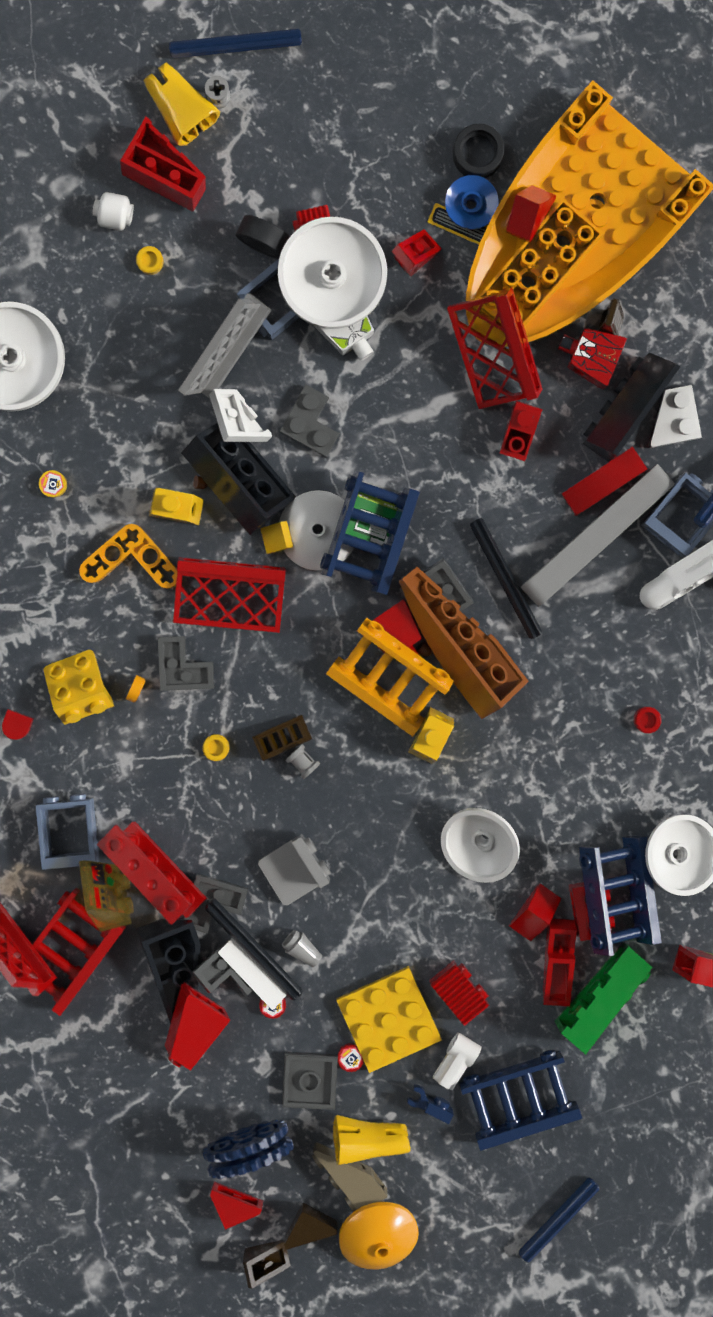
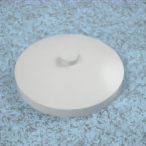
(332, 272)
(29, 357)

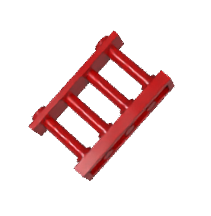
(152, 872)
(93, 952)

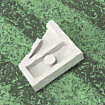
(236, 417)
(676, 418)

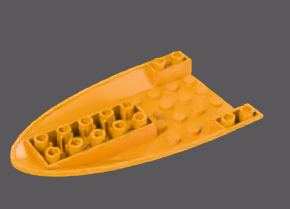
(581, 157)

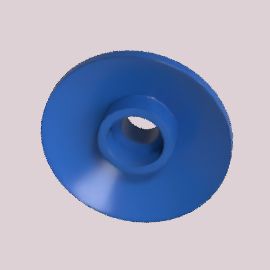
(473, 189)

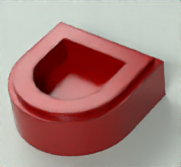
(16, 724)

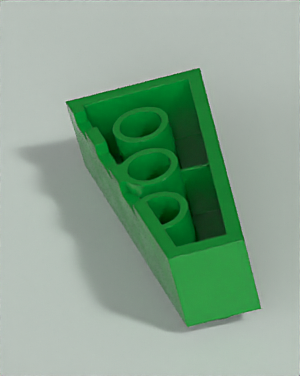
(603, 997)

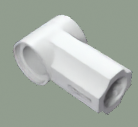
(460, 1055)

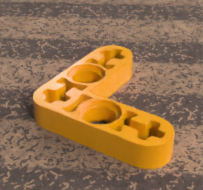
(137, 550)

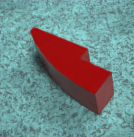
(604, 481)
(559, 962)

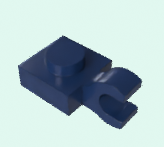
(435, 1107)

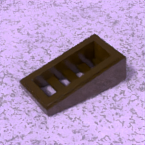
(612, 318)
(286, 746)

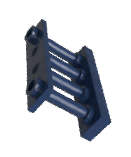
(396, 527)
(642, 895)
(539, 1118)

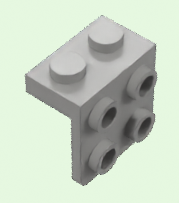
(294, 869)

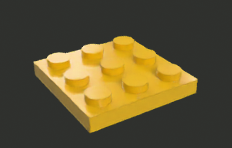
(389, 1019)

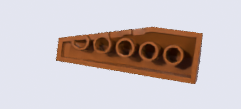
(465, 652)

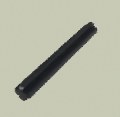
(506, 578)
(253, 949)

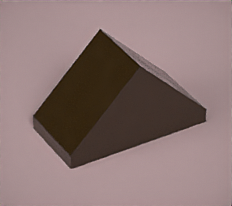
(309, 1226)
(264, 1262)

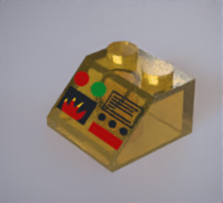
(106, 894)

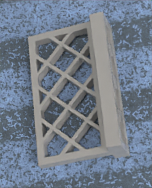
(226, 346)

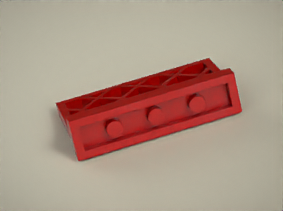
(517, 343)
(229, 571)
(20, 960)

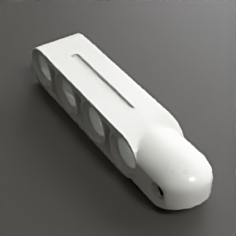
(679, 578)

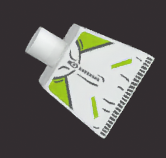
(351, 338)

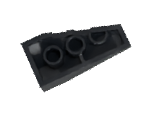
(172, 956)

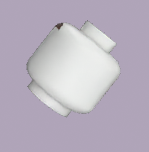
(113, 211)

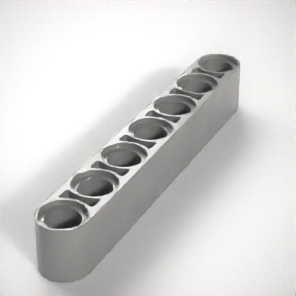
(597, 535)

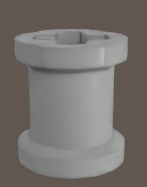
(210, 89)
(302, 761)

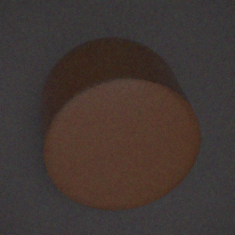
(199, 483)
(424, 649)

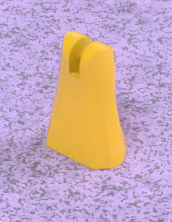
(181, 105)
(364, 1140)

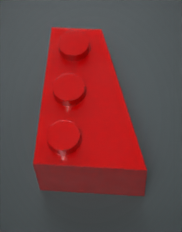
(162, 168)

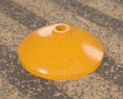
(378, 1235)

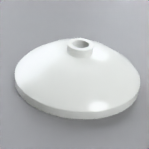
(305, 513)
(473, 854)
(694, 864)

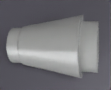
(301, 948)

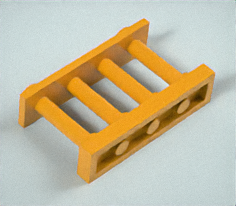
(385, 701)

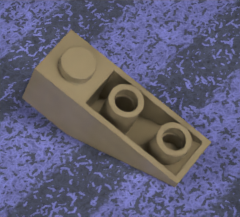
(355, 1179)

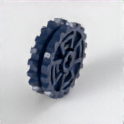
(247, 1149)

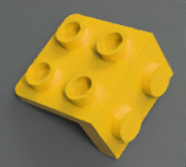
(77, 687)

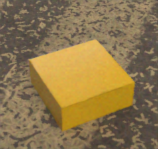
(276, 537)

